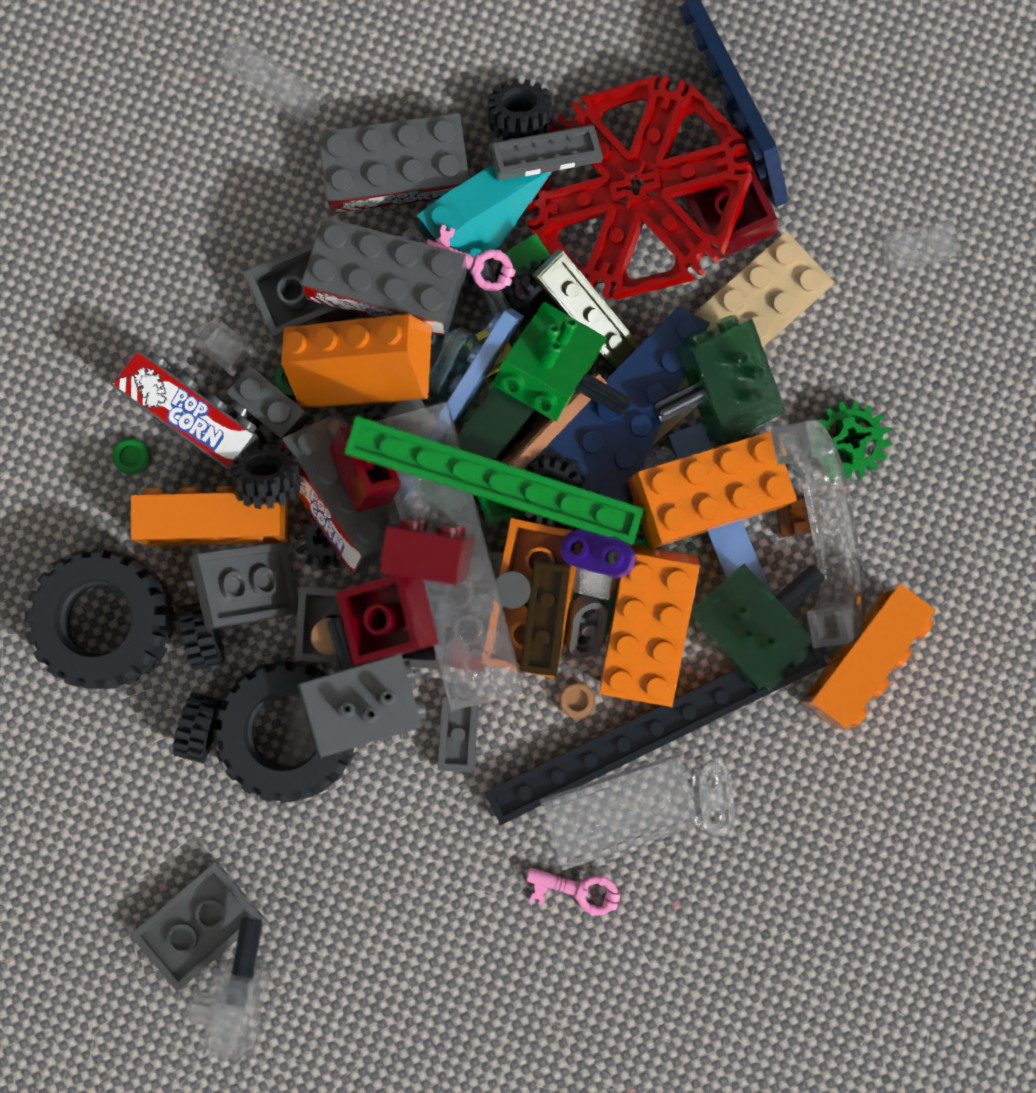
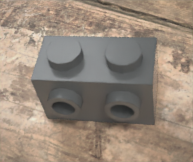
(267, 404)

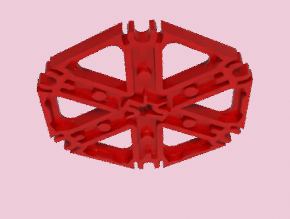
(661, 175)

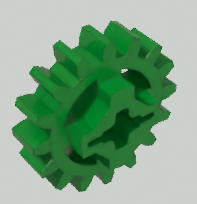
(847, 426)

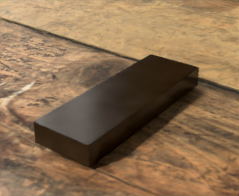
(545, 618)

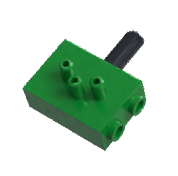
(553, 364)

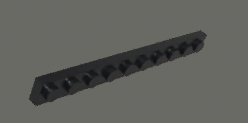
(636, 739)

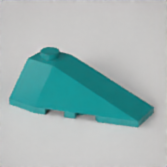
(481, 211)

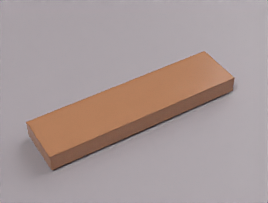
(545, 432)

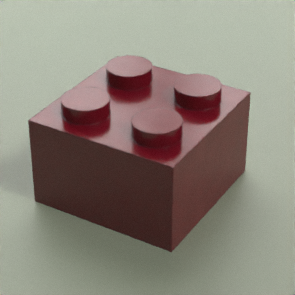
(753, 223)
(427, 552)
(386, 618)

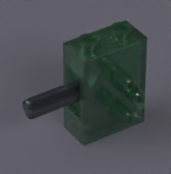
(726, 381)
(755, 626)

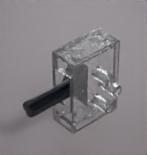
(237, 999)

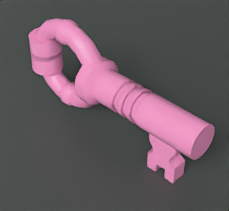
(476, 263)
(578, 889)

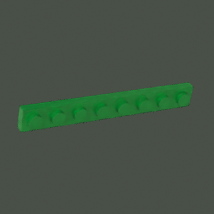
(492, 480)

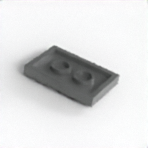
(245, 585)
(195, 926)

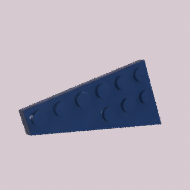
(739, 103)
(615, 446)

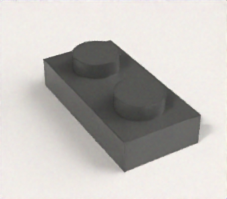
(457, 738)

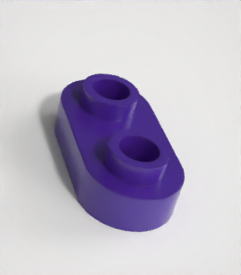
(596, 554)

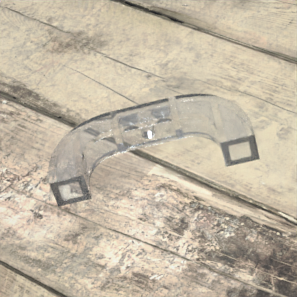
(841, 599)

